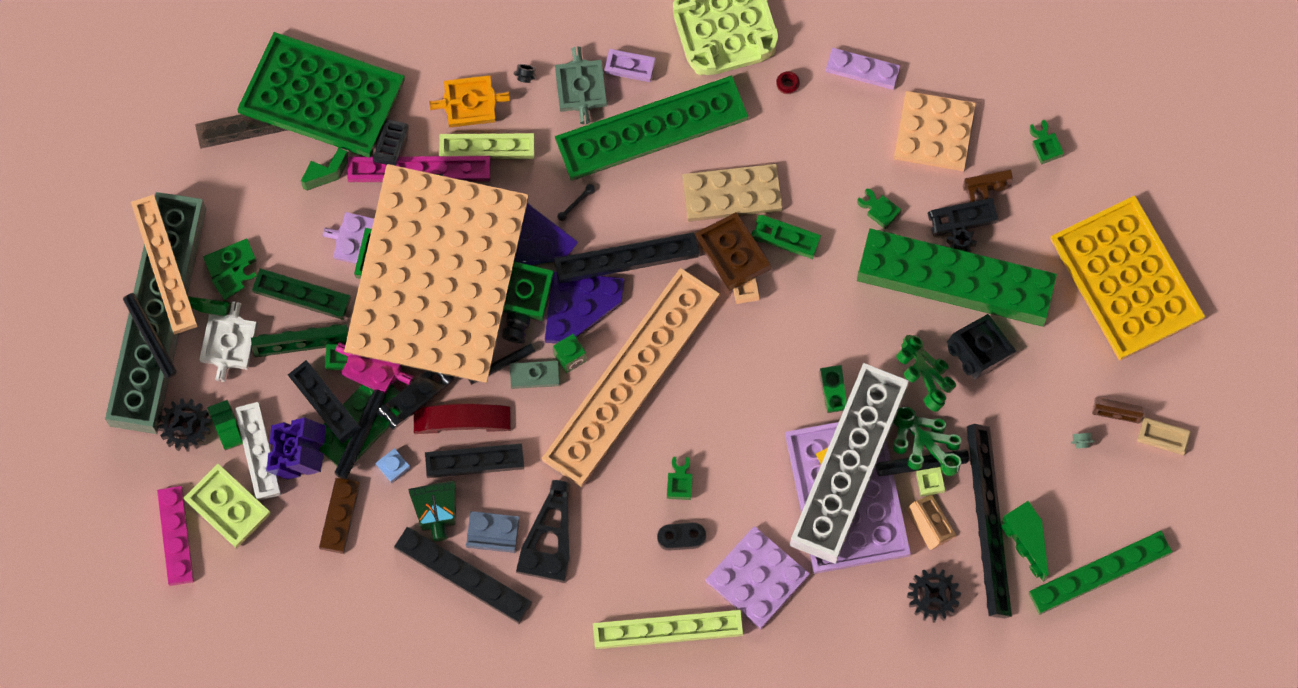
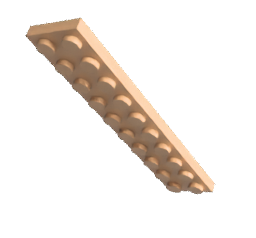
(630, 377)

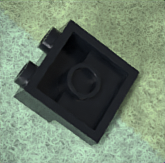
(980, 346)

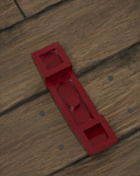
(462, 417)

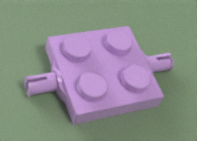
(349, 236)

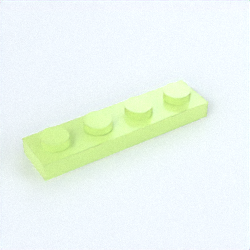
(493, 145)

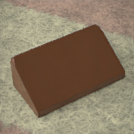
(1117, 410)

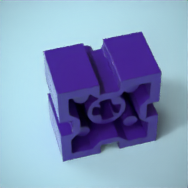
(296, 448)

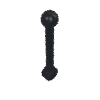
(590, 189)

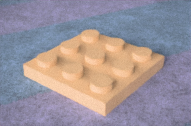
(934, 131)

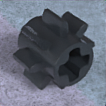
(962, 234)

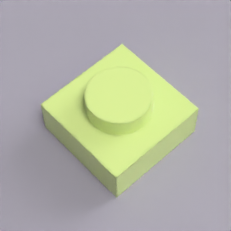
(930, 481)

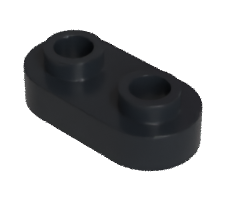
(681, 536)

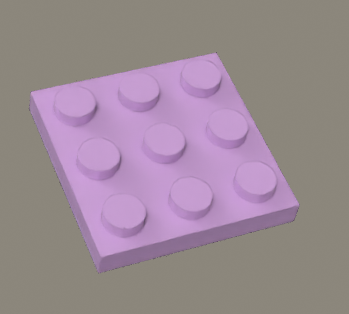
(757, 577)

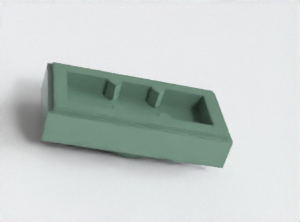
(534, 374)

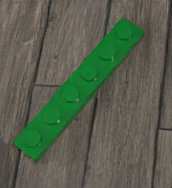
(1100, 572)

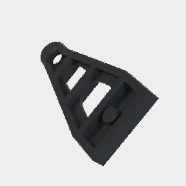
(544, 564)

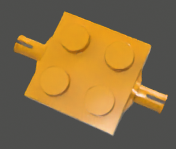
(469, 101)

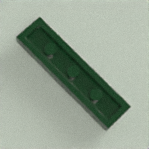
(301, 294)
(297, 341)

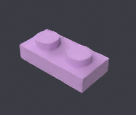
(629, 65)

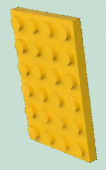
(1127, 278)

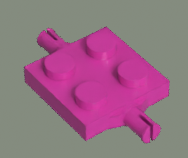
(372, 372)

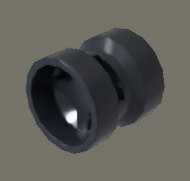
(516, 328)

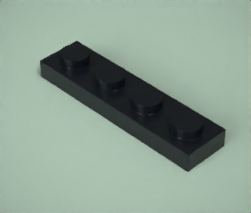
(324, 401)
(474, 460)

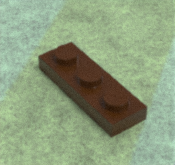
(339, 515)

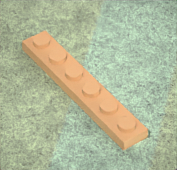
(164, 264)

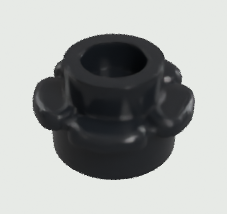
(525, 73)

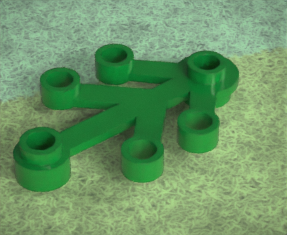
(913, 348)
(907, 420)

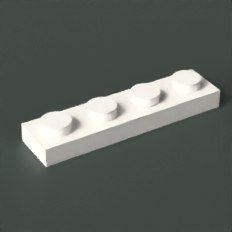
(257, 450)

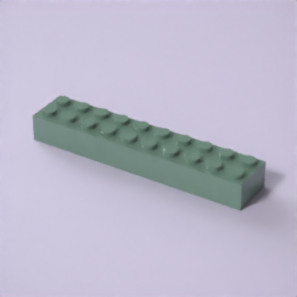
(138, 381)

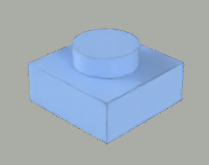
(392, 465)

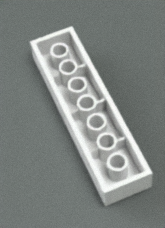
(849, 463)

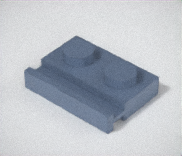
(492, 532)

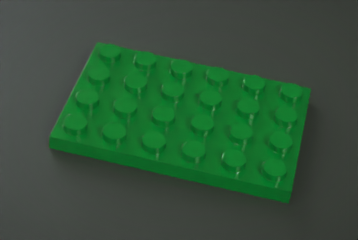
(321, 94)

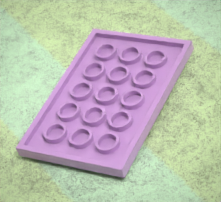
(878, 525)

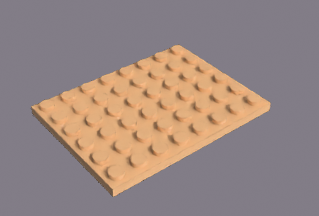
(436, 273)

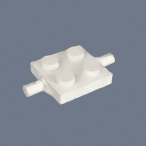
(228, 341)

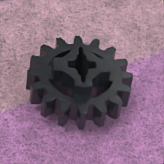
(175, 429)
(940, 602)

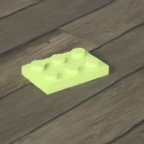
(227, 506)

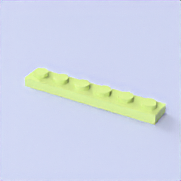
(667, 629)

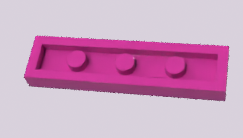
(175, 536)

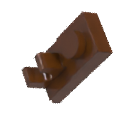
(983, 183)

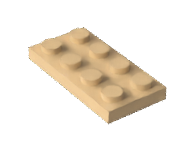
(731, 191)

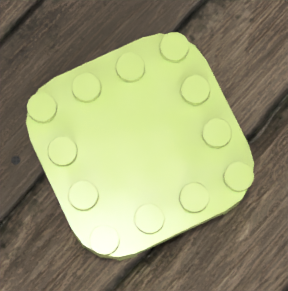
(725, 33)

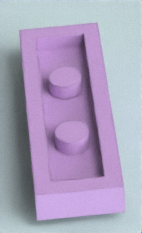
(862, 68)

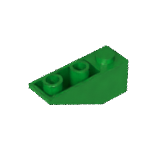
(1028, 533)

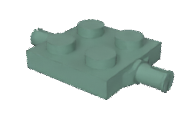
(580, 85)

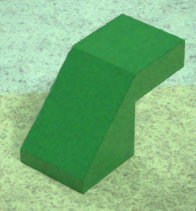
(319, 175)

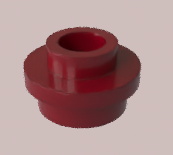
(788, 76)

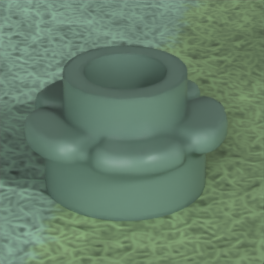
(1082, 440)

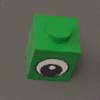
(569, 353)

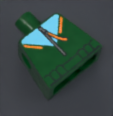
(435, 507)

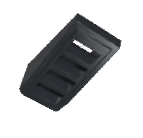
(391, 141)

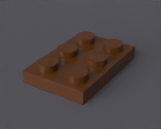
(732, 251)

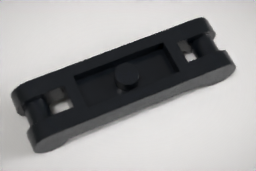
(413, 397)

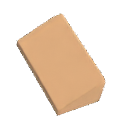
(930, 522)

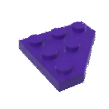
(541, 239)
(580, 305)

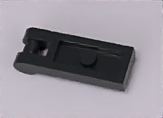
(968, 214)

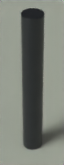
(511, 358)

